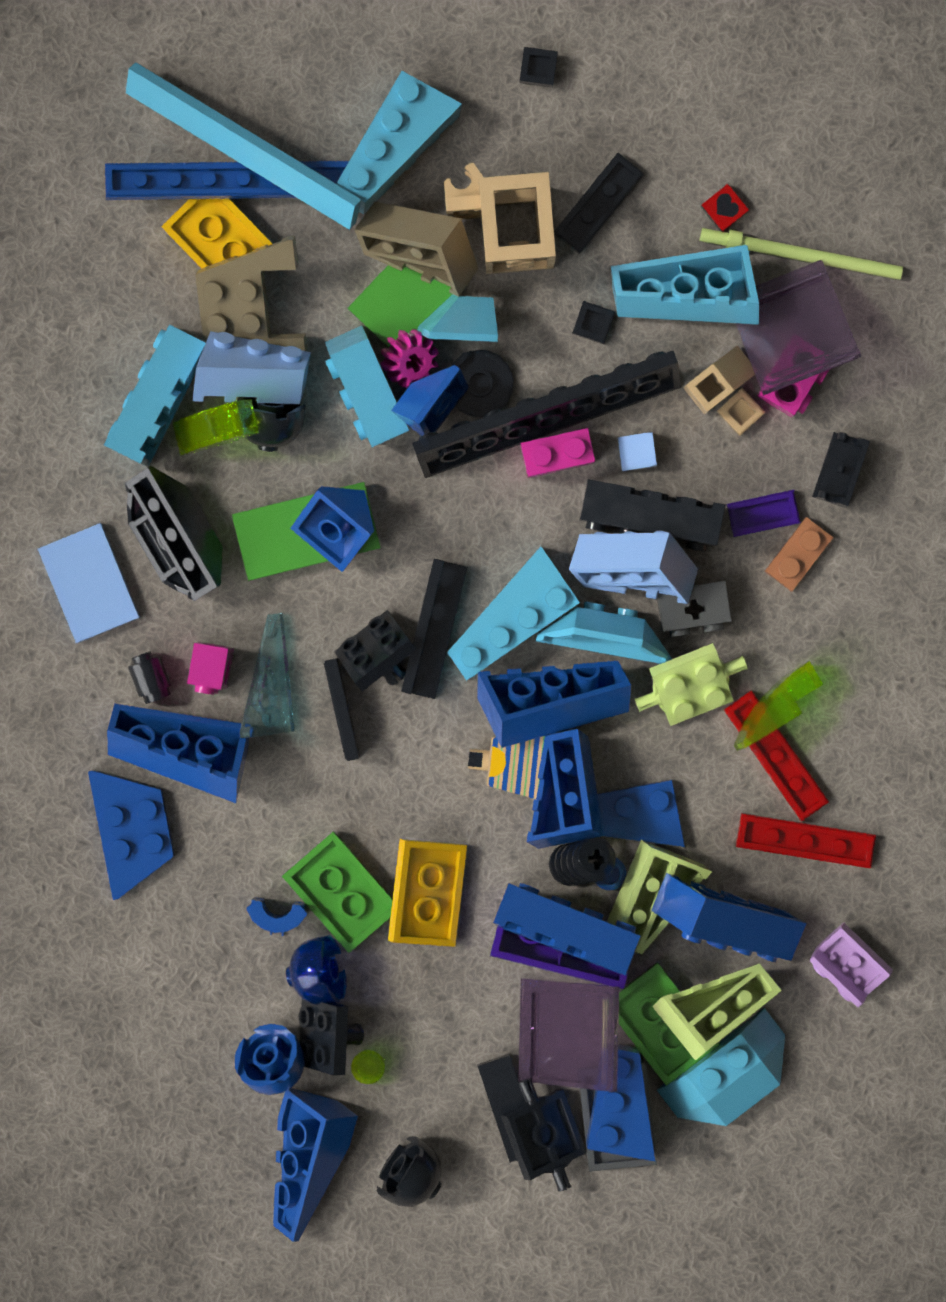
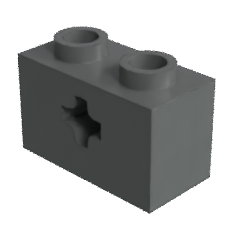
(715, 610)

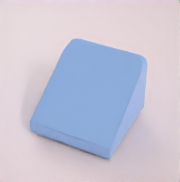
(637, 451)

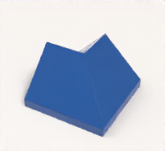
(431, 400)
(336, 524)

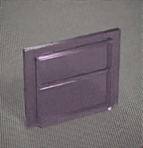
(798, 329)
(569, 1034)

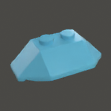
(606, 633)
(730, 1076)

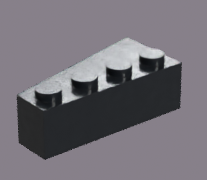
(650, 512)

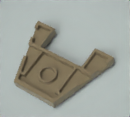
(235, 295)

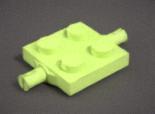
(691, 684)

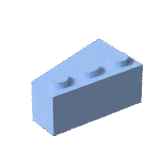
(250, 368)
(634, 561)

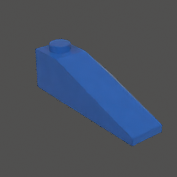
(313, 1146)

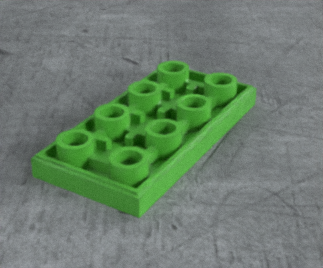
(270, 544)

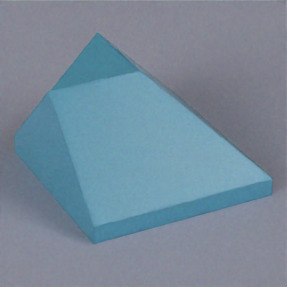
(462, 320)

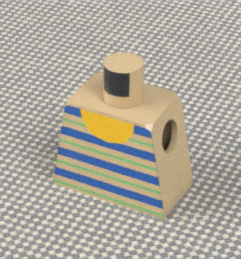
(510, 767)

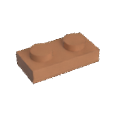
(798, 554)

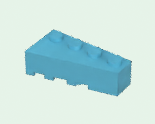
(689, 287)
(156, 396)
(519, 611)

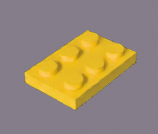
(213, 231)
(427, 893)

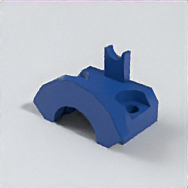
(276, 923)

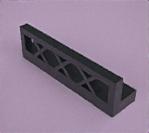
(434, 629)

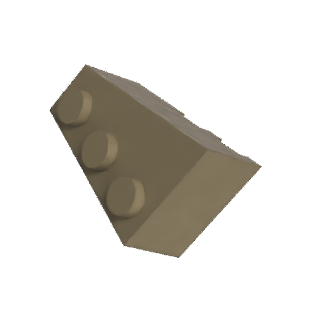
(420, 241)

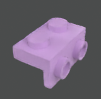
(849, 964)

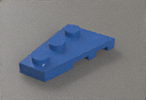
(642, 814)

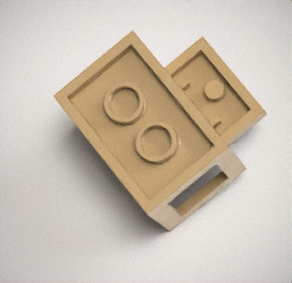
(479, 202)

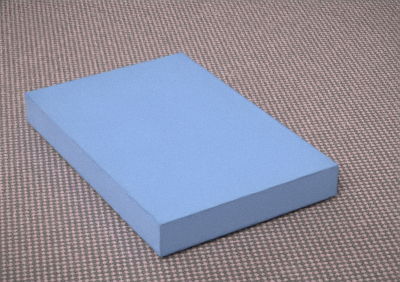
(88, 583)

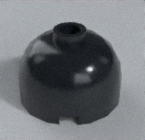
(276, 424)
(411, 1174)

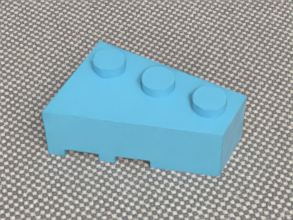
(364, 386)

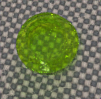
(368, 1066)

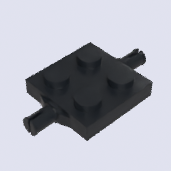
(544, 1134)

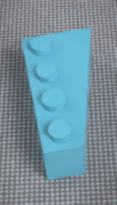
(398, 135)

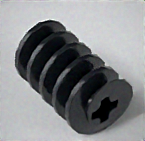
(582, 862)

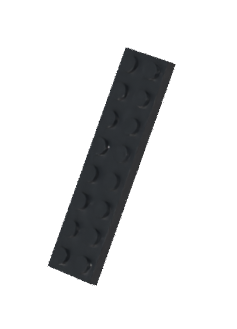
(548, 414)

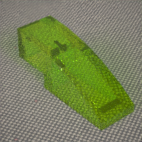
(215, 427)
(778, 705)

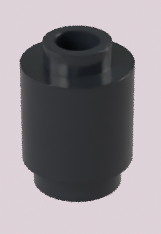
(149, 677)

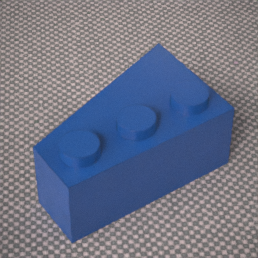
(566, 794)
(621, 1118)

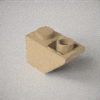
(720, 380)

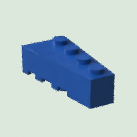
(552, 699)
(180, 747)
(728, 920)
(567, 929)

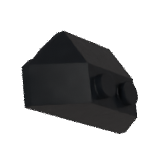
(174, 533)

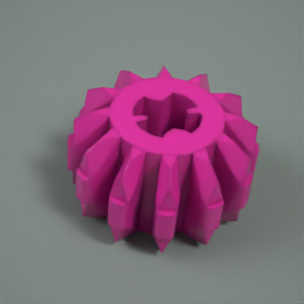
(399, 352)

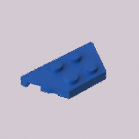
(131, 829)

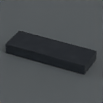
(598, 203)
(341, 709)
(503, 1093)

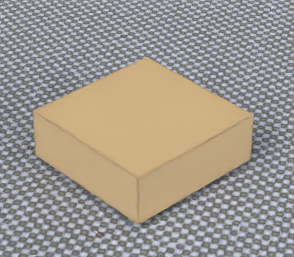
(740, 411)

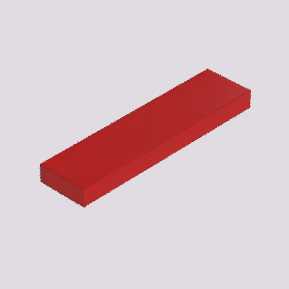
(780, 762)
(805, 840)

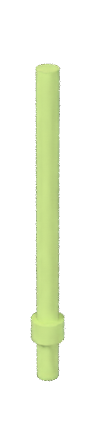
(736, 238)

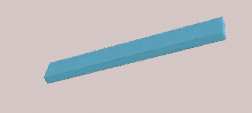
(243, 146)

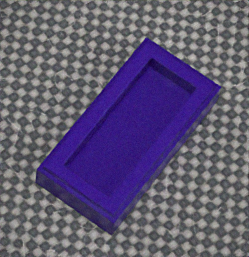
(763, 513)

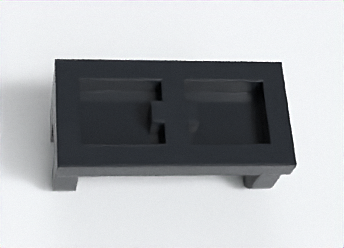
(840, 469)

